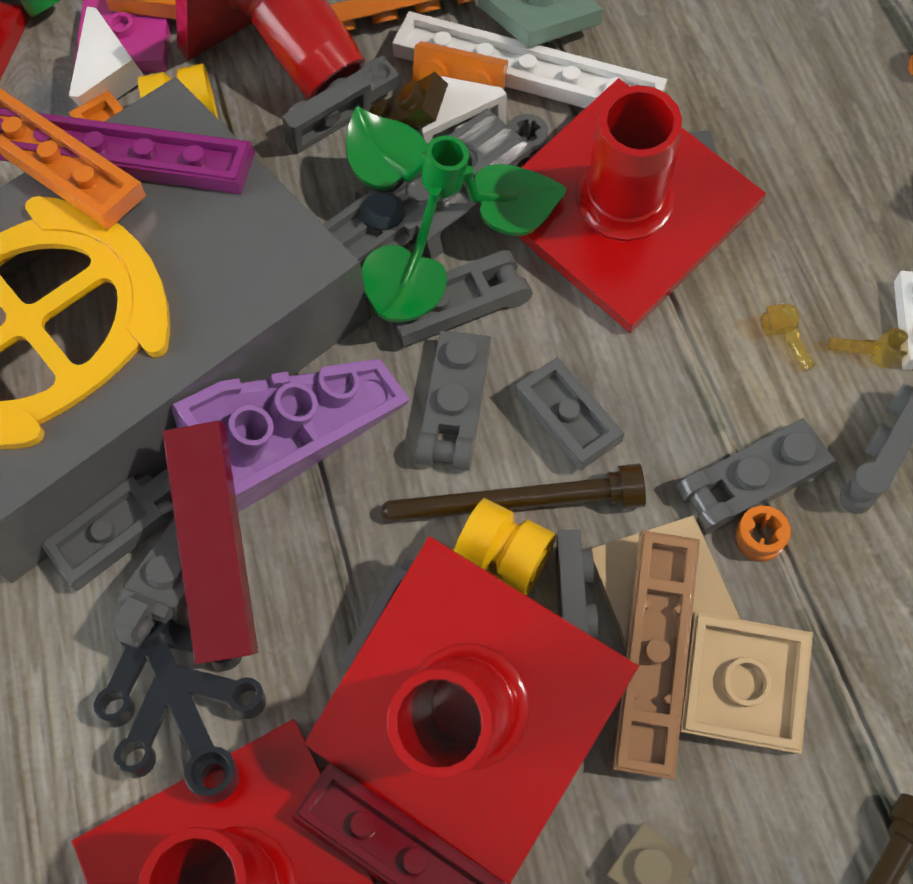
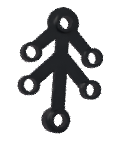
(173, 690)

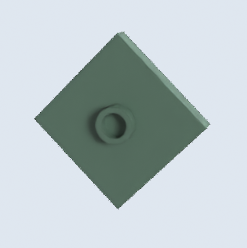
(543, 20)

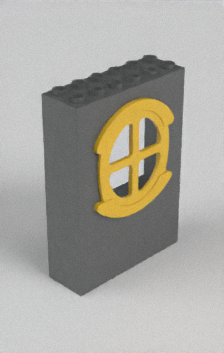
(204, 297)

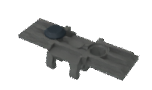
(397, 213)

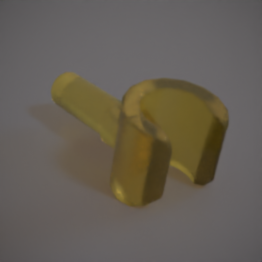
(785, 320)
(880, 350)

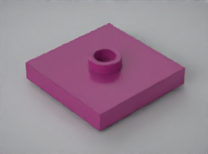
(141, 35)

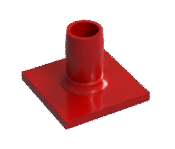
(300, 33)
(637, 202)
(471, 708)
(225, 842)

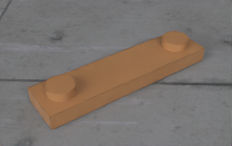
(659, 643)

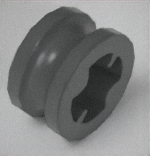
(532, 126)

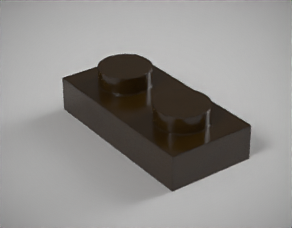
(415, 103)

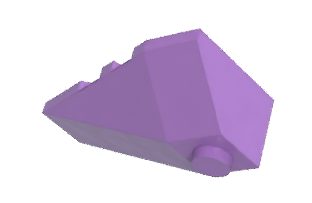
(291, 421)

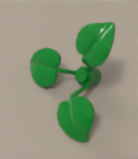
(382, 152)

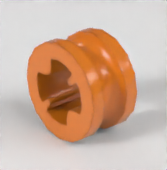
(765, 516)

